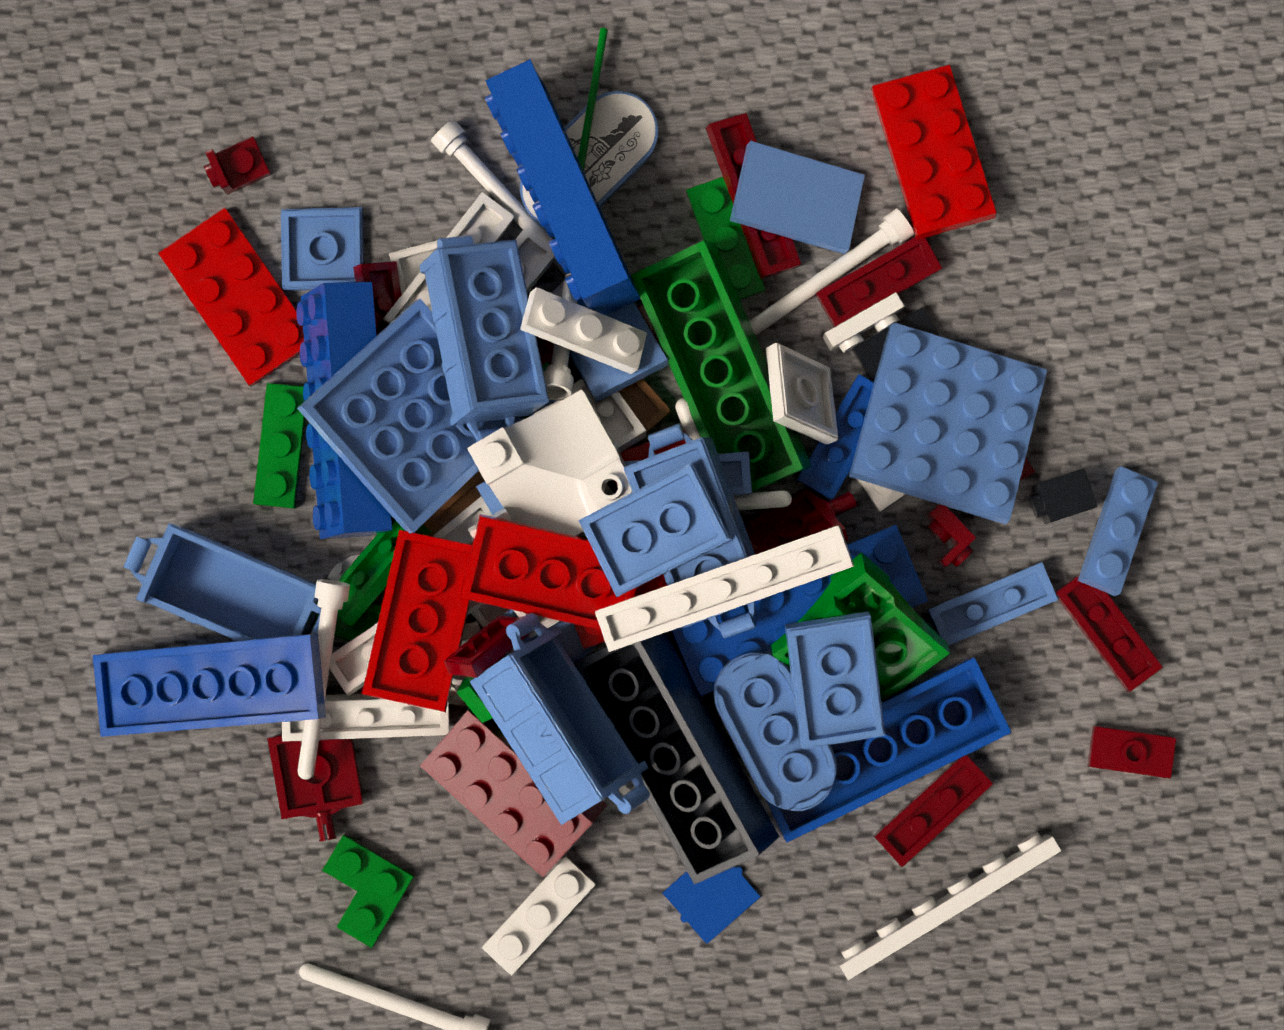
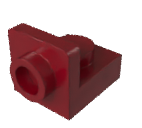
(236, 166)
(949, 527)

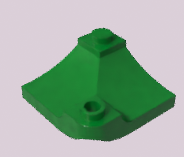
(901, 637)

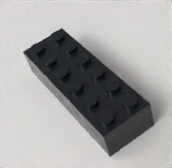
(691, 769)

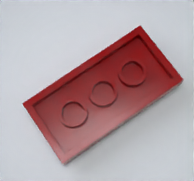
(933, 152)
(236, 296)
(537, 572)
(419, 622)

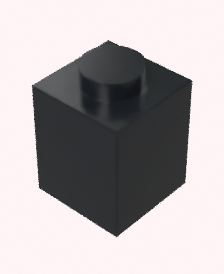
(1062, 497)

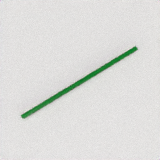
(592, 96)

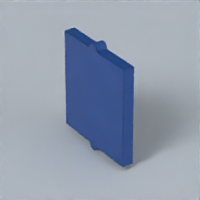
(712, 902)

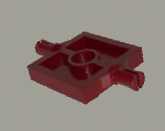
(798, 520)
(330, 789)

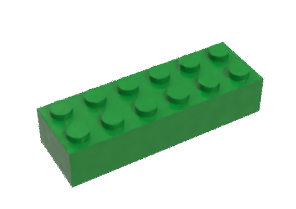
(718, 361)

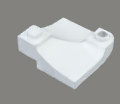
(553, 466)

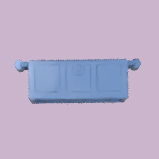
(478, 315)
(707, 461)
(223, 587)
(558, 725)

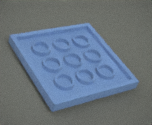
(392, 420)
(948, 423)

